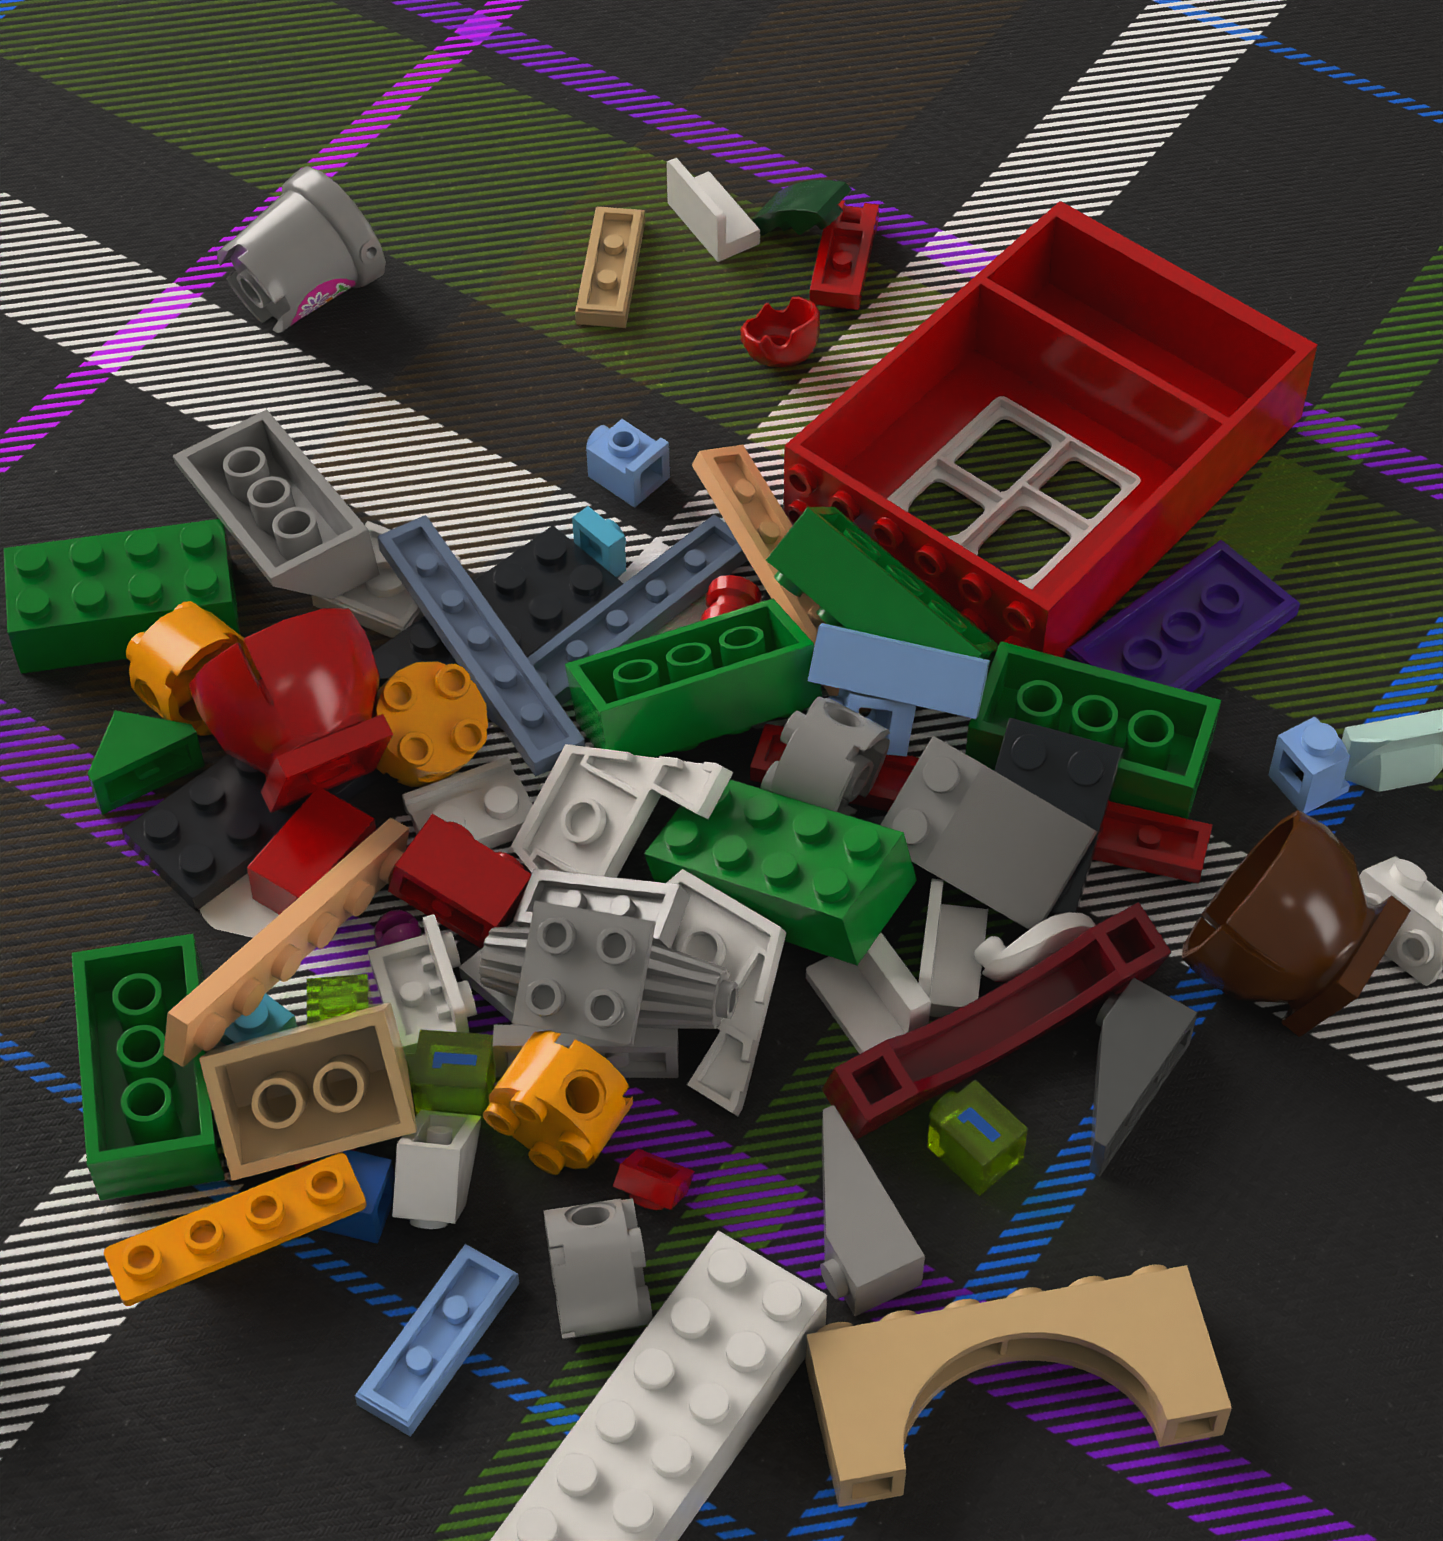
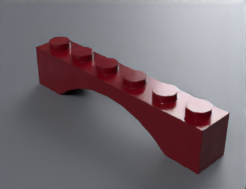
(954, 1047)

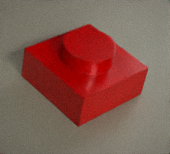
(653, 1180)

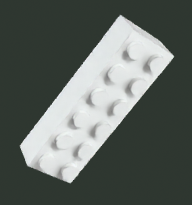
(675, 1405)

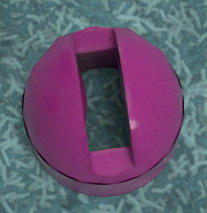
(395, 927)

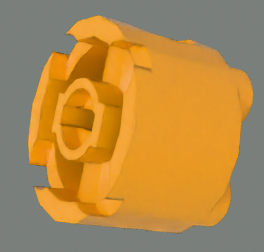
(172, 655)
(434, 722)
(559, 1102)

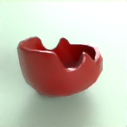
(783, 335)

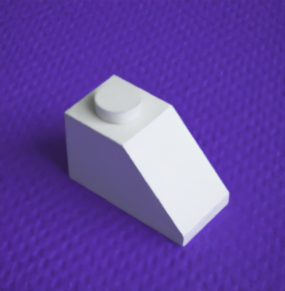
(435, 1168)

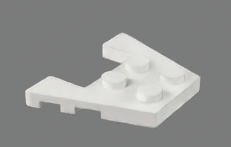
(600, 803)
(750, 949)

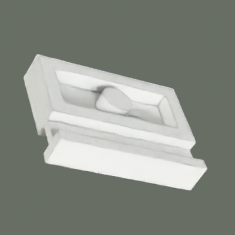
(483, 800)

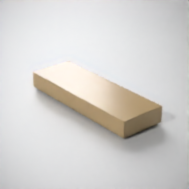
(610, 267)

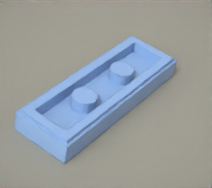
(898, 670)
(437, 1340)

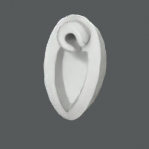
(1031, 948)

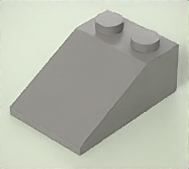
(987, 834)

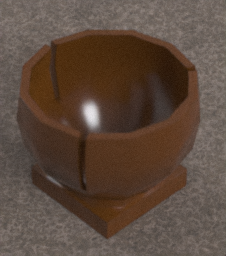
(1294, 926)

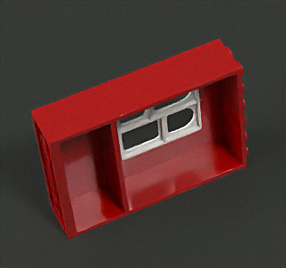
(1102, 361)

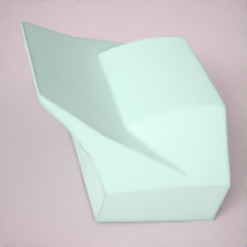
(1395, 751)

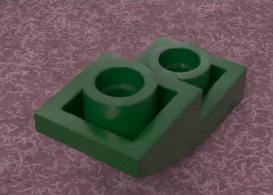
(803, 206)

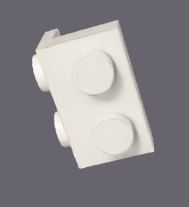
(1420, 938)
(422, 984)

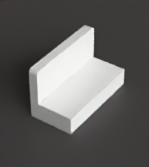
(710, 212)
(948, 961)
(871, 999)

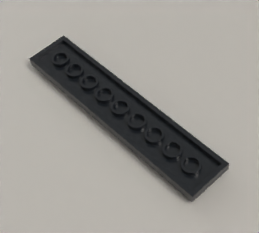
(219, 820)

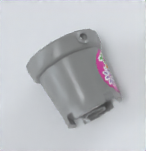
(302, 251)

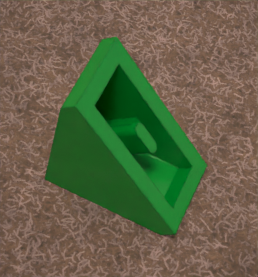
(140, 757)

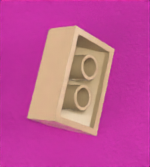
(310, 1091)

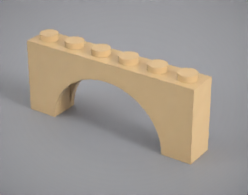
(1129, 1330)

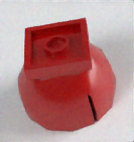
(307, 714)

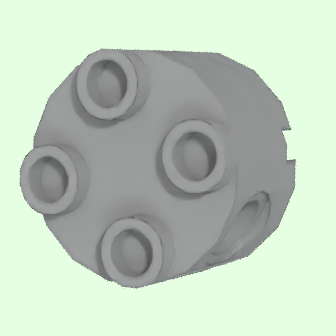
(828, 757)
(597, 1268)

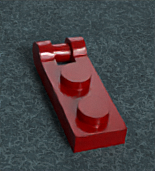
(844, 257)

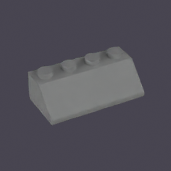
(280, 508)

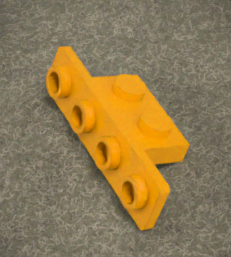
(234, 1229)

